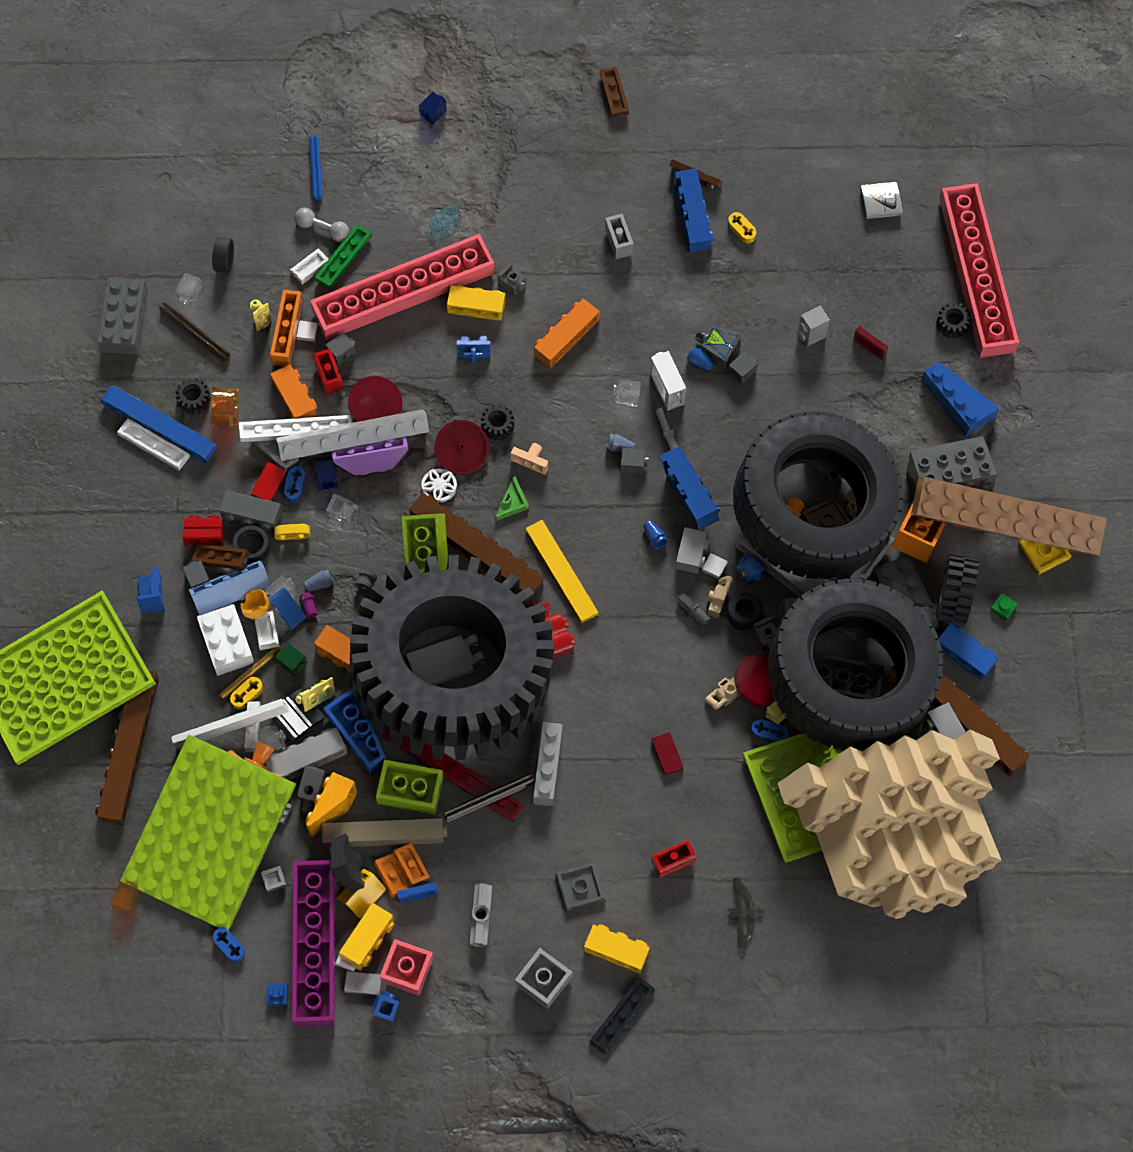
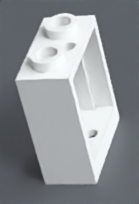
(667, 380)

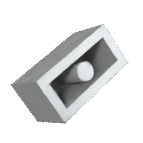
(619, 236)
(813, 326)
(691, 550)

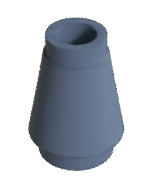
(617, 443)
(319, 581)

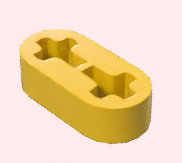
(743, 226)
(292, 532)
(243, 690)

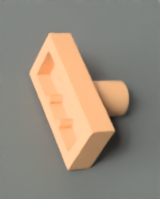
(530, 459)

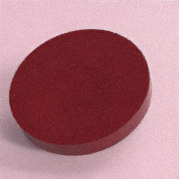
(374, 398)
(461, 447)
(753, 682)

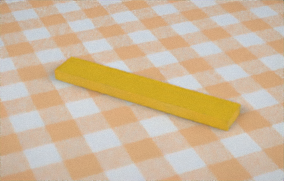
(561, 571)

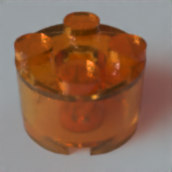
(224, 406)

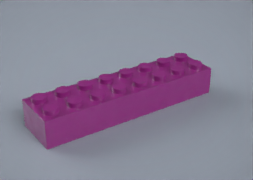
(314, 944)

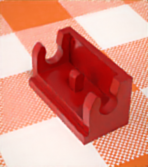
(268, 482)

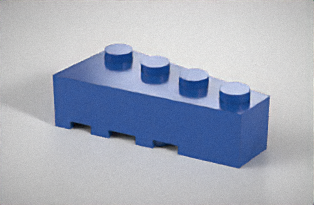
(692, 210)
(960, 400)
(689, 488)
(356, 731)

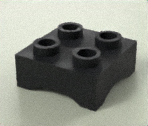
(346, 863)

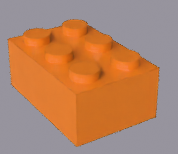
(918, 536)

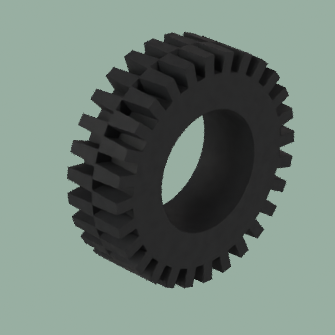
(440, 714)

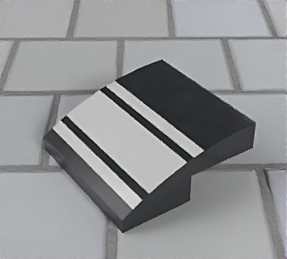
(297, 721)

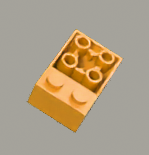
(332, 803)

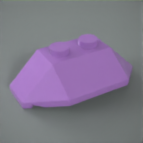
(371, 457)

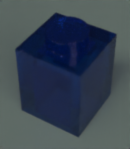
(433, 107)
(326, 474)

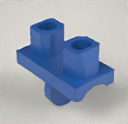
(473, 349)

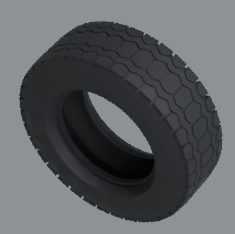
(851, 454)
(876, 614)

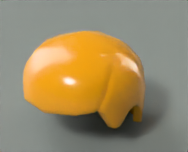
(255, 604)

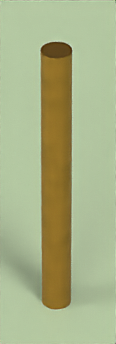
(250, 672)

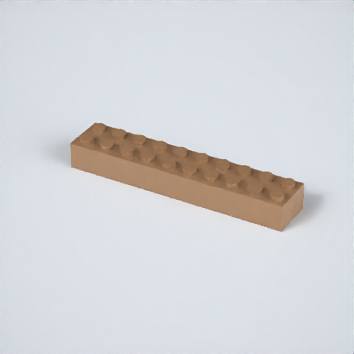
(1008, 516)

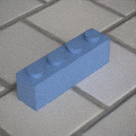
(229, 588)

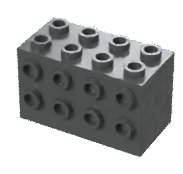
(956, 462)

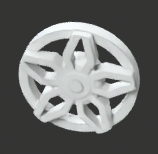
(439, 485)

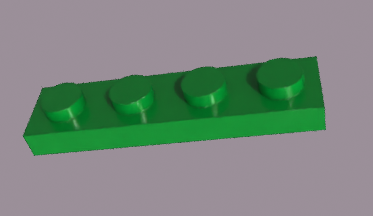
(343, 256)

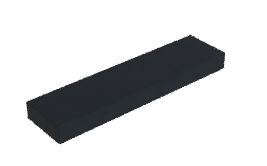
(622, 1015)

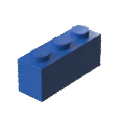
(967, 651)

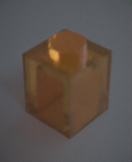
(125, 898)

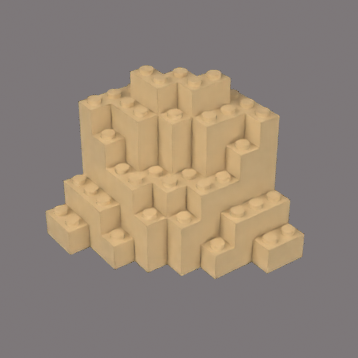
(900, 819)

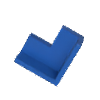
(151, 592)

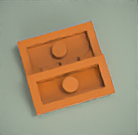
(401, 869)

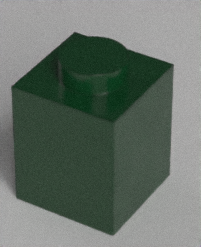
(291, 660)

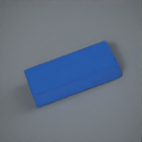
(287, 608)
(417, 893)

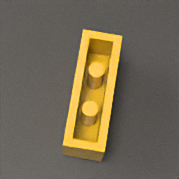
(476, 302)
(367, 937)
(616, 948)

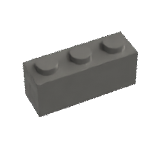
(250, 510)

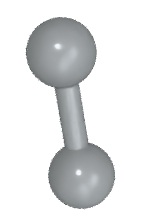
(305, 218)

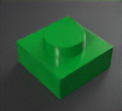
(1004, 606)

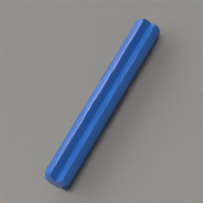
(315, 168)

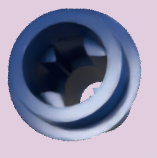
(700, 359)
(655, 535)

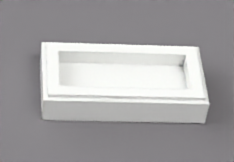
(309, 266)
(266, 631)

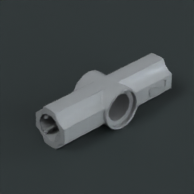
(480, 927)

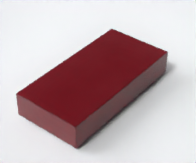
(870, 342)
(667, 753)

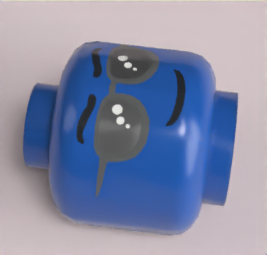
(750, 569)

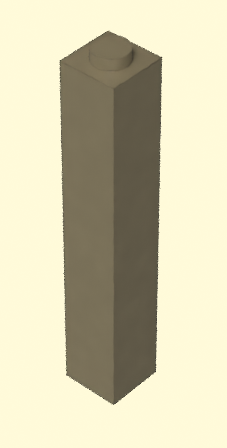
(386, 832)

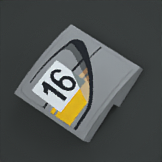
(881, 200)

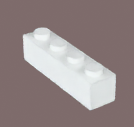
(252, 731)

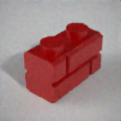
(328, 371)
(203, 530)
(673, 859)

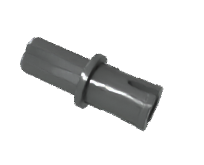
(693, 610)

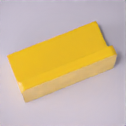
(361, 899)

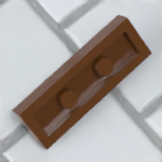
(614, 92)
(710, 181)
(221, 556)

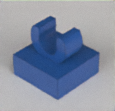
(277, 995)

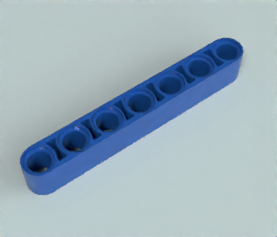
(158, 423)

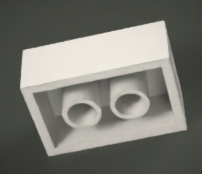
(225, 640)

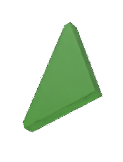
(513, 501)

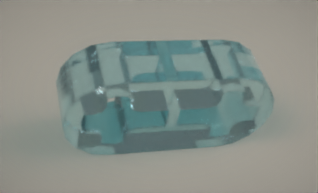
(444, 219)

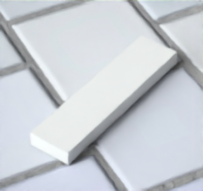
(153, 444)

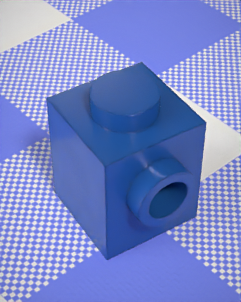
(385, 1005)

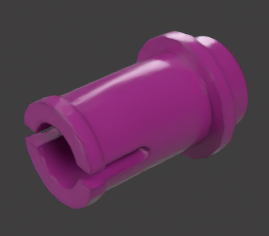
(308, 604)

